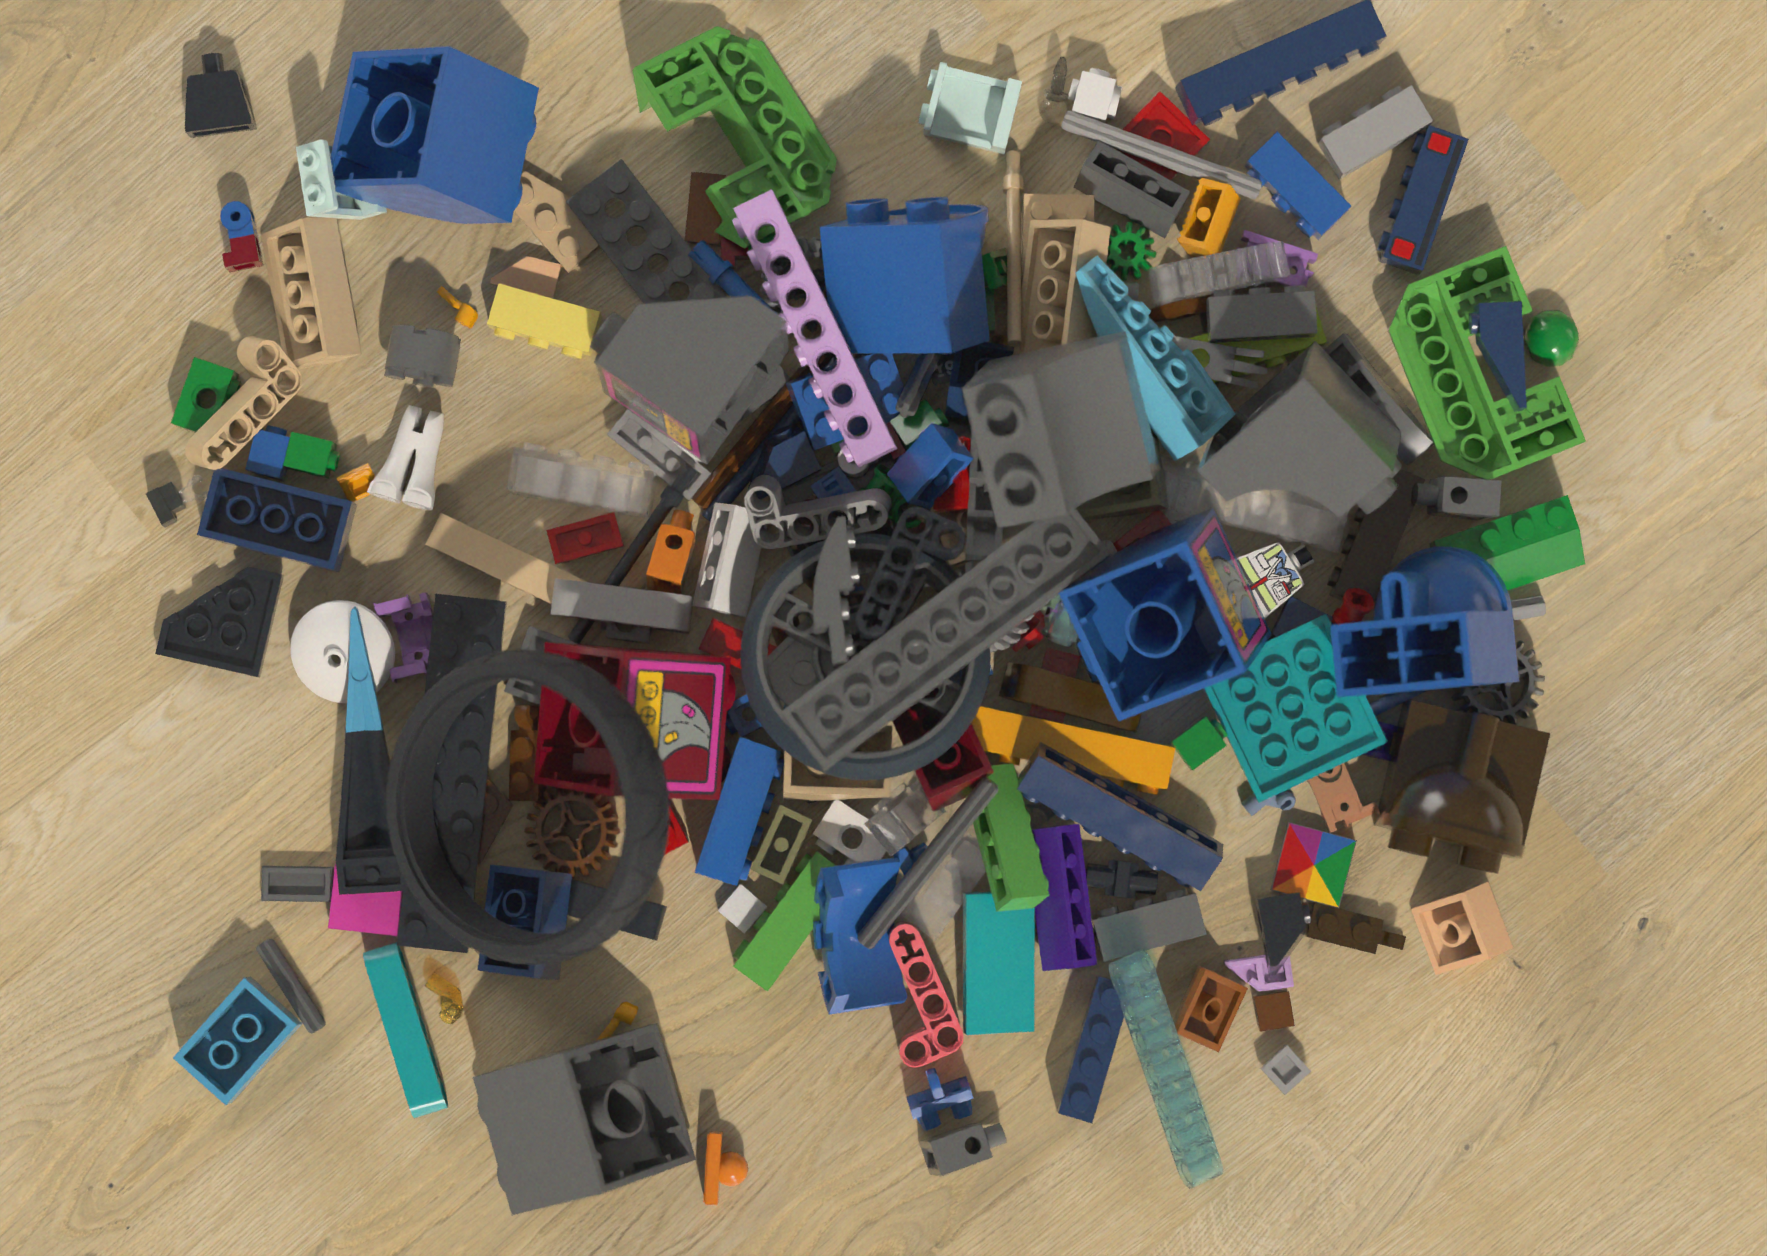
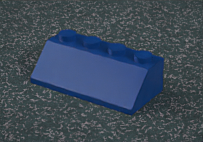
(739, 812)

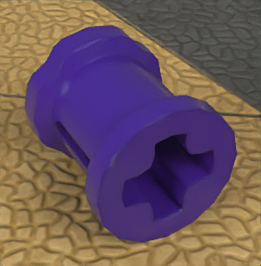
(1382, 751)

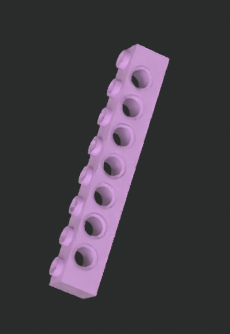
(766, 211)

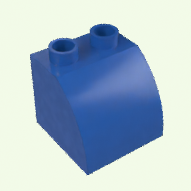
(433, 134)

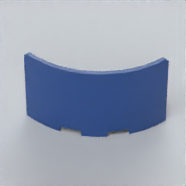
(852, 973)

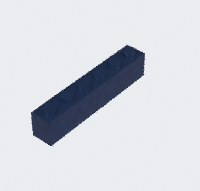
(1281, 62)
(1120, 817)

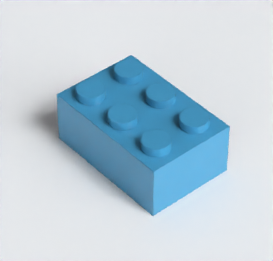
(237, 1040)

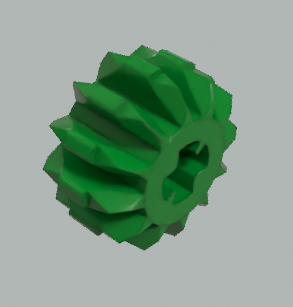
(1139, 251)

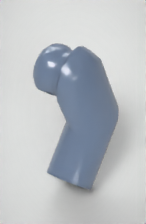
(1283, 800)

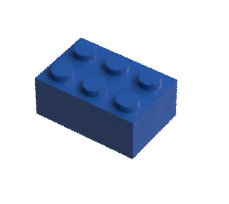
(882, 380)

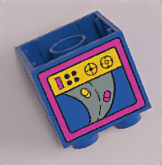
(1167, 616)

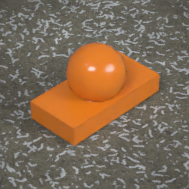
(725, 1168)

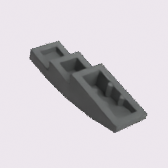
(982, 529)

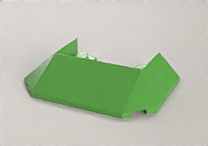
(757, 114)
(1447, 382)

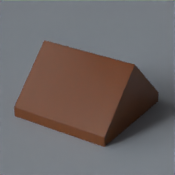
(1208, 1008)

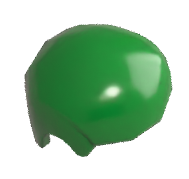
(1552, 338)

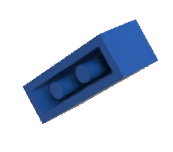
(1297, 187)

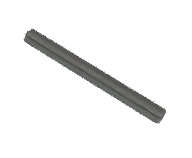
(927, 862)

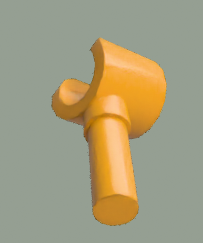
(466, 315)
(625, 1012)

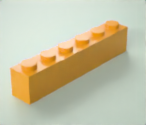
(1106, 754)

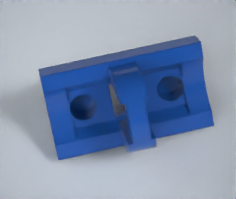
(940, 1096)

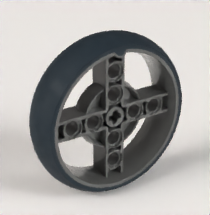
(778, 608)

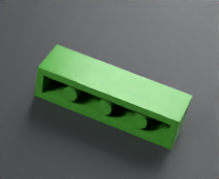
(1009, 846)
(785, 928)

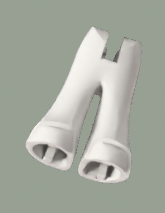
(391, 478)

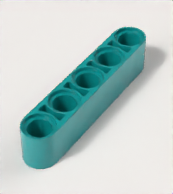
(405, 1030)

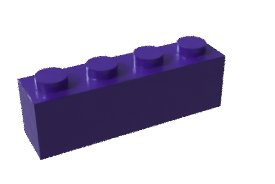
(1064, 915)

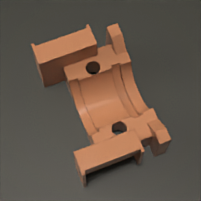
(1335, 789)

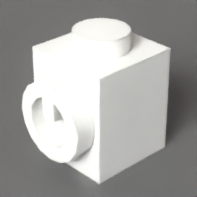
(1095, 95)

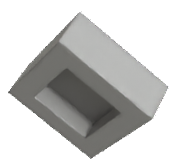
(1285, 1069)

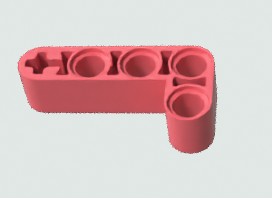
(920, 990)

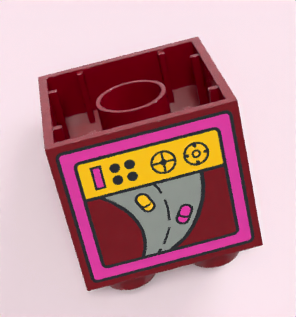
(675, 694)

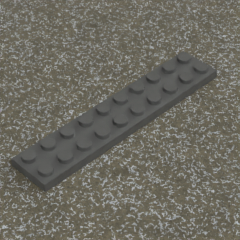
(943, 636)

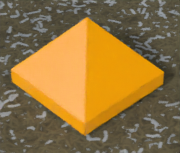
(356, 482)

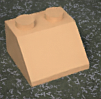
(1462, 928)

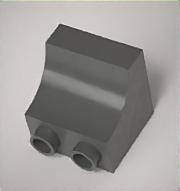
(1059, 427)
(1309, 437)
(583, 1120)

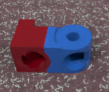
(242, 236)

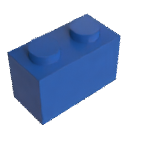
(930, 465)

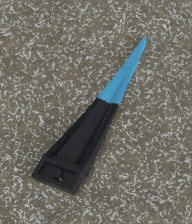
(363, 844)

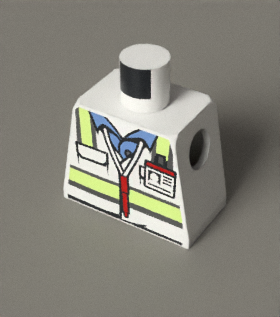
(1274, 574)

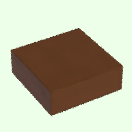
(1274, 1011)

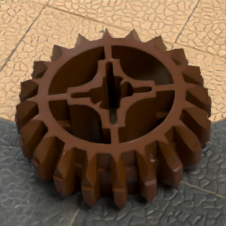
(544, 839)

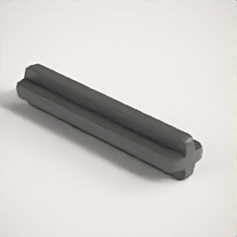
(917, 383)
(291, 986)

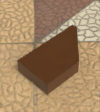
(1179, 310)

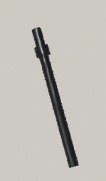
(671, 497)

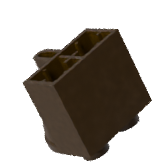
(1461, 784)

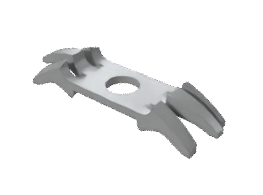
(1223, 362)

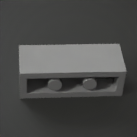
(1374, 130)

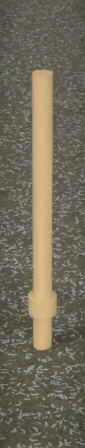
(1013, 187)

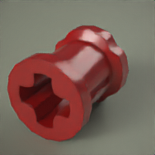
(1354, 607)

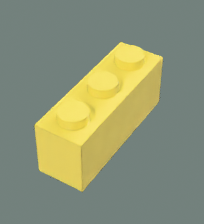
(543, 321)

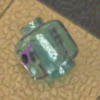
(1059, 625)

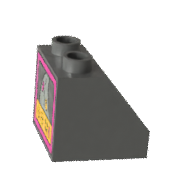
(691, 365)

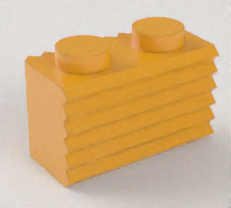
(1209, 218)

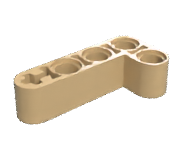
(212, 443)

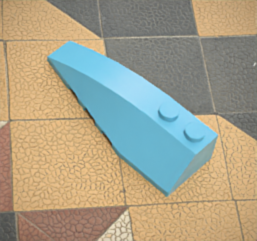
(1175, 388)

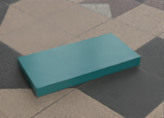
(997, 967)

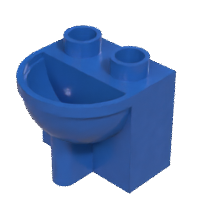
(907, 275)
(1434, 627)

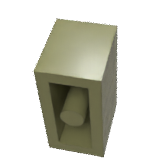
(781, 844)

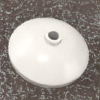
(327, 632)

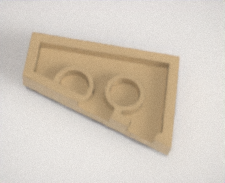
(554, 222)

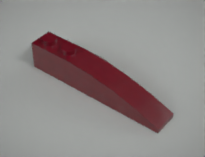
(955, 771)

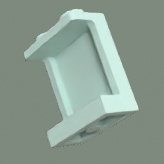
(970, 108)
(319, 186)

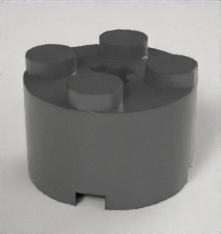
(422, 355)

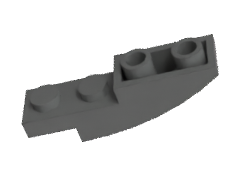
(1352, 361)
(835, 578)

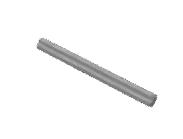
(1159, 153)

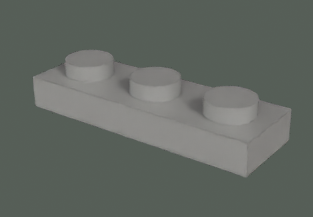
(656, 450)

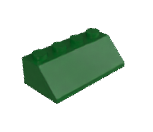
(1525, 543)

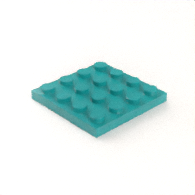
(1288, 714)

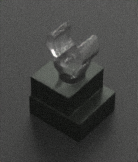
(168, 501)

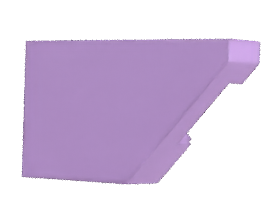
(1255, 973)

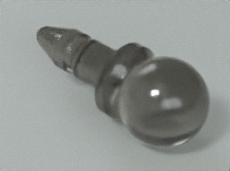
(1053, 106)

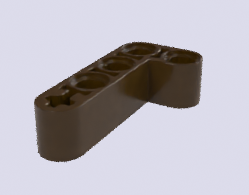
(1062, 694)

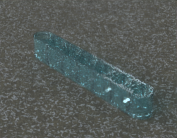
(1165, 1068)

